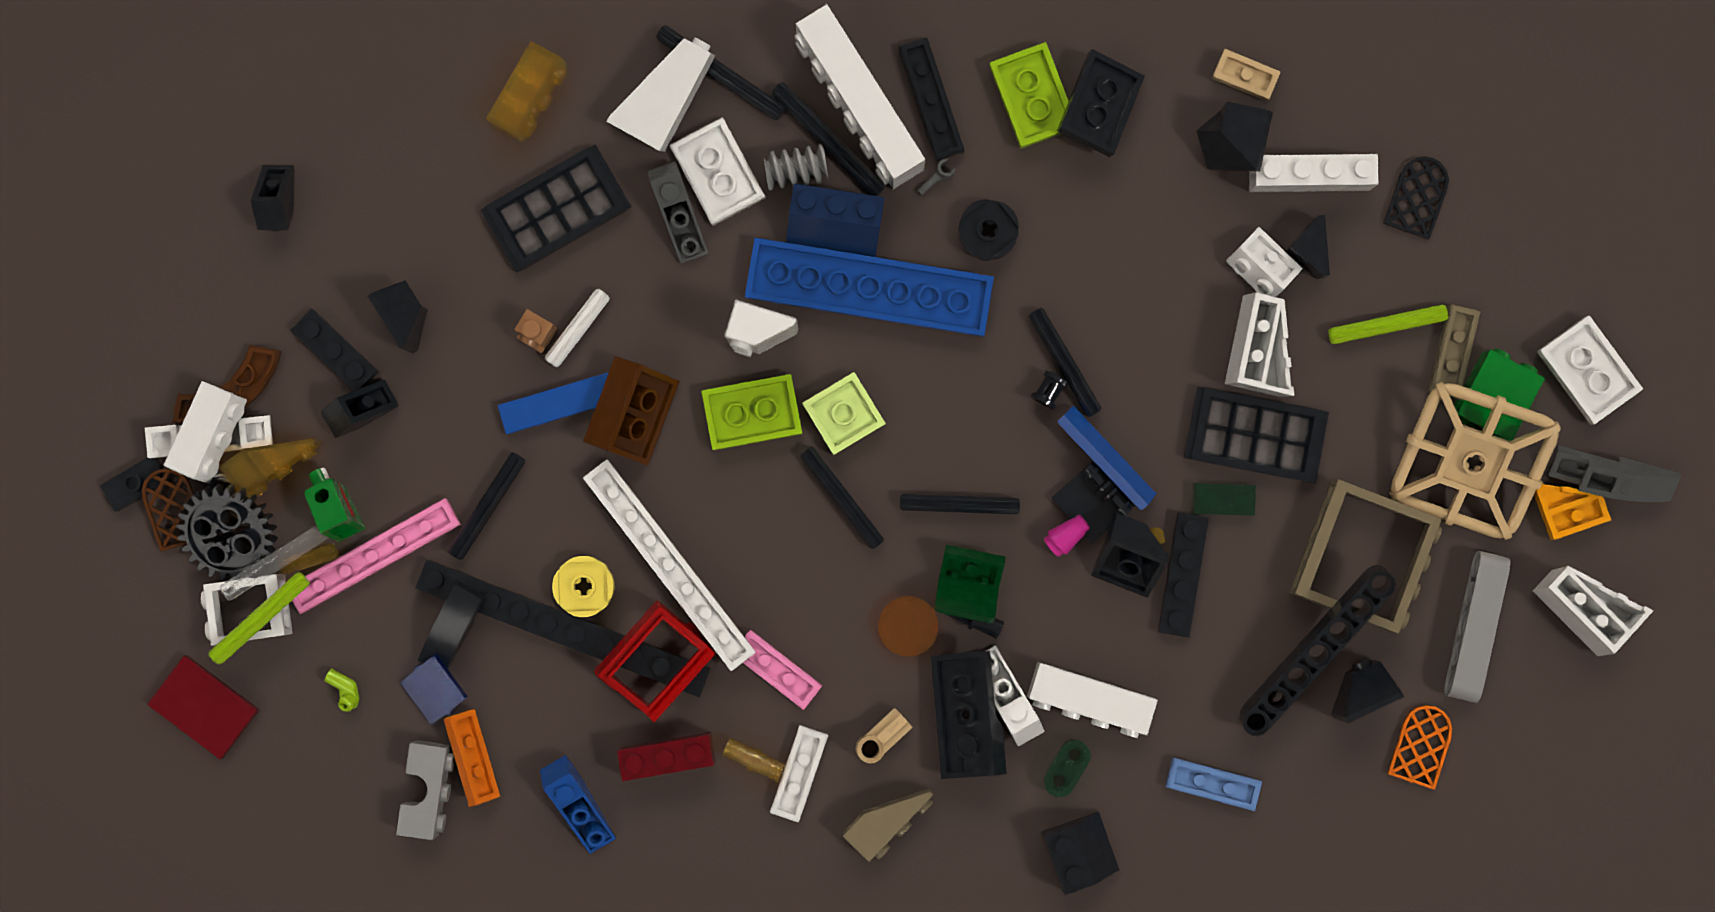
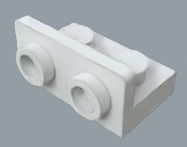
(1264, 264)

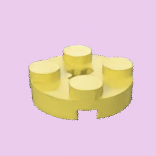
(571, 574)

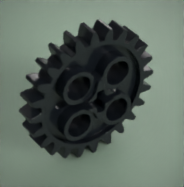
(215, 507)

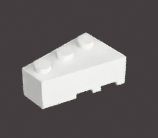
(1260, 347)
(1590, 610)

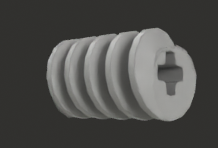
(795, 167)

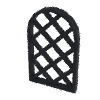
(1401, 182)

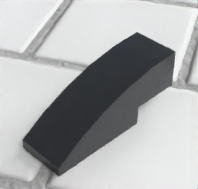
(452, 624)

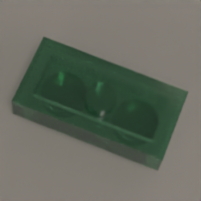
(1224, 499)

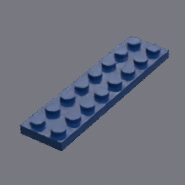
(869, 287)

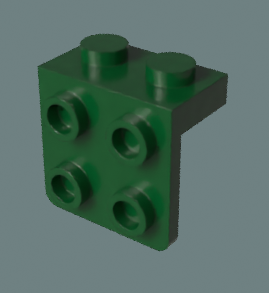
(969, 584)

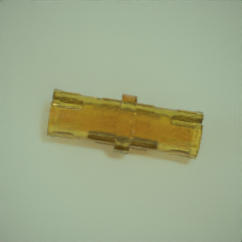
(753, 759)

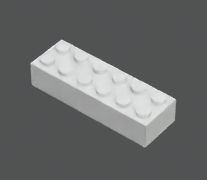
(859, 96)

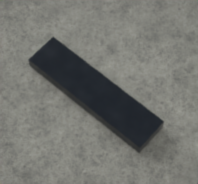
(931, 99)

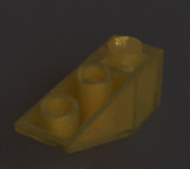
(260, 465)

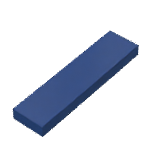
(552, 404)
(1107, 458)

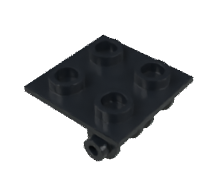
(1094, 498)

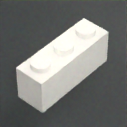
(205, 432)

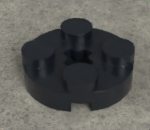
(992, 213)

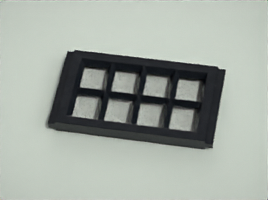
(556, 208)
(1256, 435)

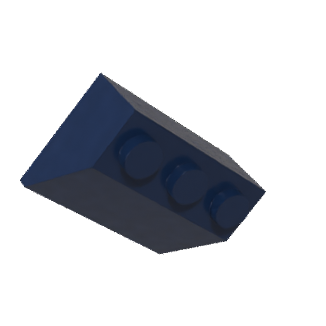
(835, 220)

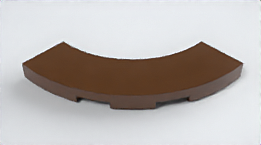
(247, 382)

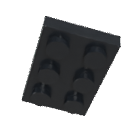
(1100, 103)

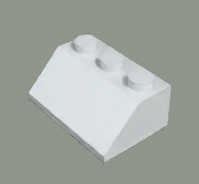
(757, 329)

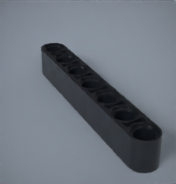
(1319, 635)

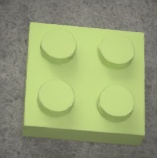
(844, 413)

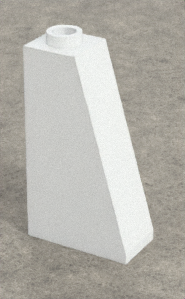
(664, 96)

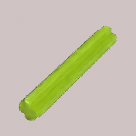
(1388, 324)
(259, 618)

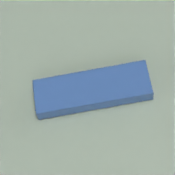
(1213, 784)

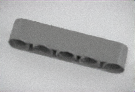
(1477, 626)

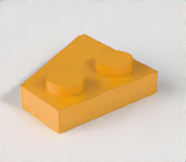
(1569, 510)

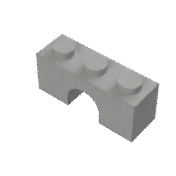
(431, 763)

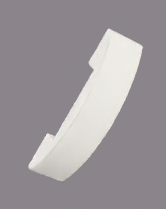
(247, 433)

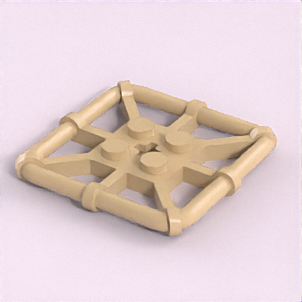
(1492, 451)

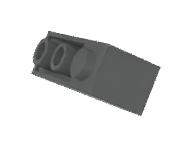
(677, 212)

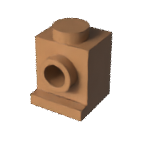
(535, 331)

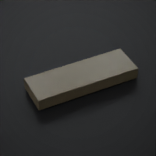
(1455, 346)

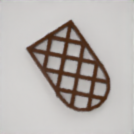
(149, 506)

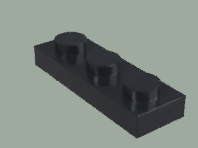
(334, 350)

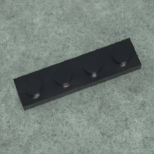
(1183, 575)

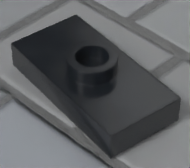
(128, 485)

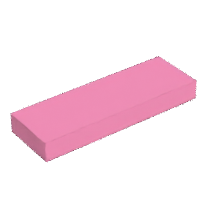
(781, 672)

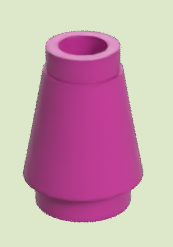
(1066, 535)

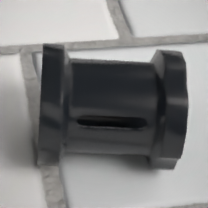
(1049, 390)

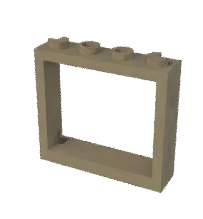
(1321, 535)

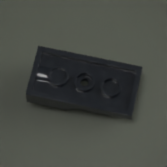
(973, 744)

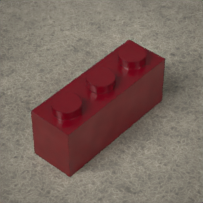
(666, 756)

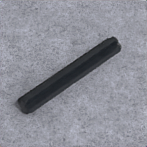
(1065, 362)
(842, 497)
(960, 504)
(486, 506)

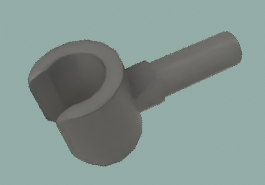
(935, 178)

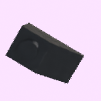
(274, 198)
(359, 408)

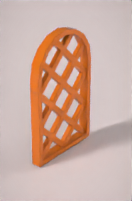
(1445, 744)

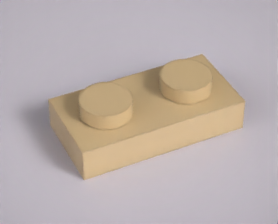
(1246, 75)

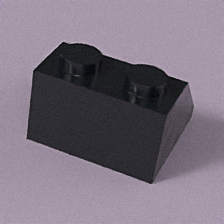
(1080, 852)

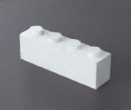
(1315, 173)
(1091, 698)

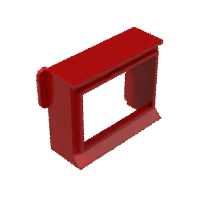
(631, 641)

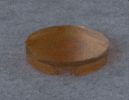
(908, 626)

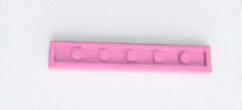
(377, 554)

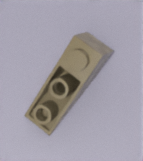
(880, 823)

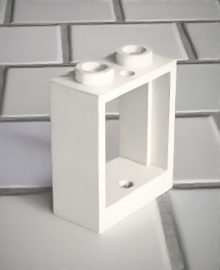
(210, 601)

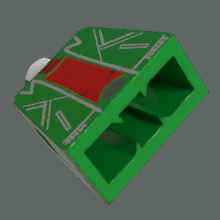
(332, 507)

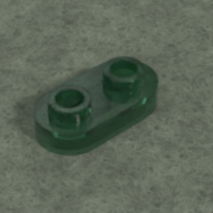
(1069, 769)

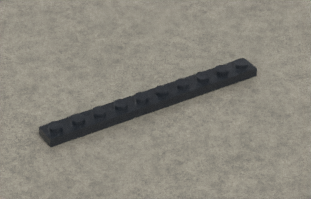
(558, 626)

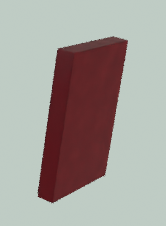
(203, 707)

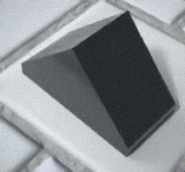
(1311, 248)

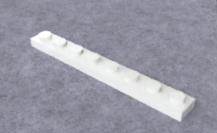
(669, 565)

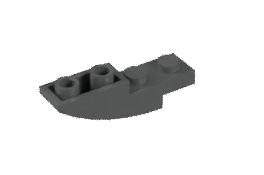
(1614, 479)

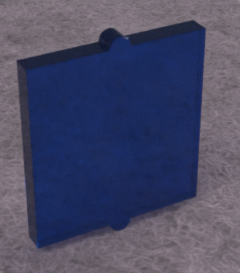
(433, 689)

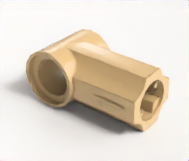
(885, 734)

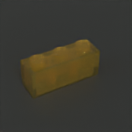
(527, 92)

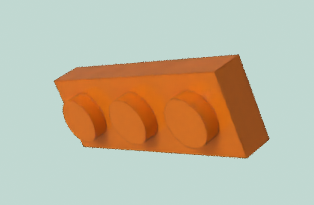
(471, 757)

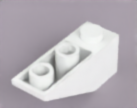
(1012, 702)

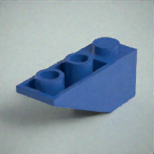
(576, 804)

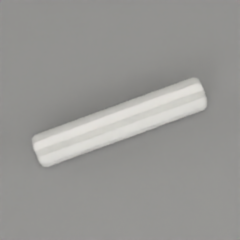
(577, 328)

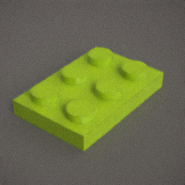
(1030, 93)
(751, 412)

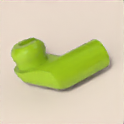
(347, 689)

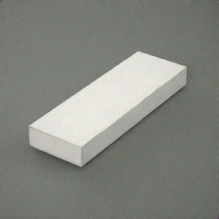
(799, 773)

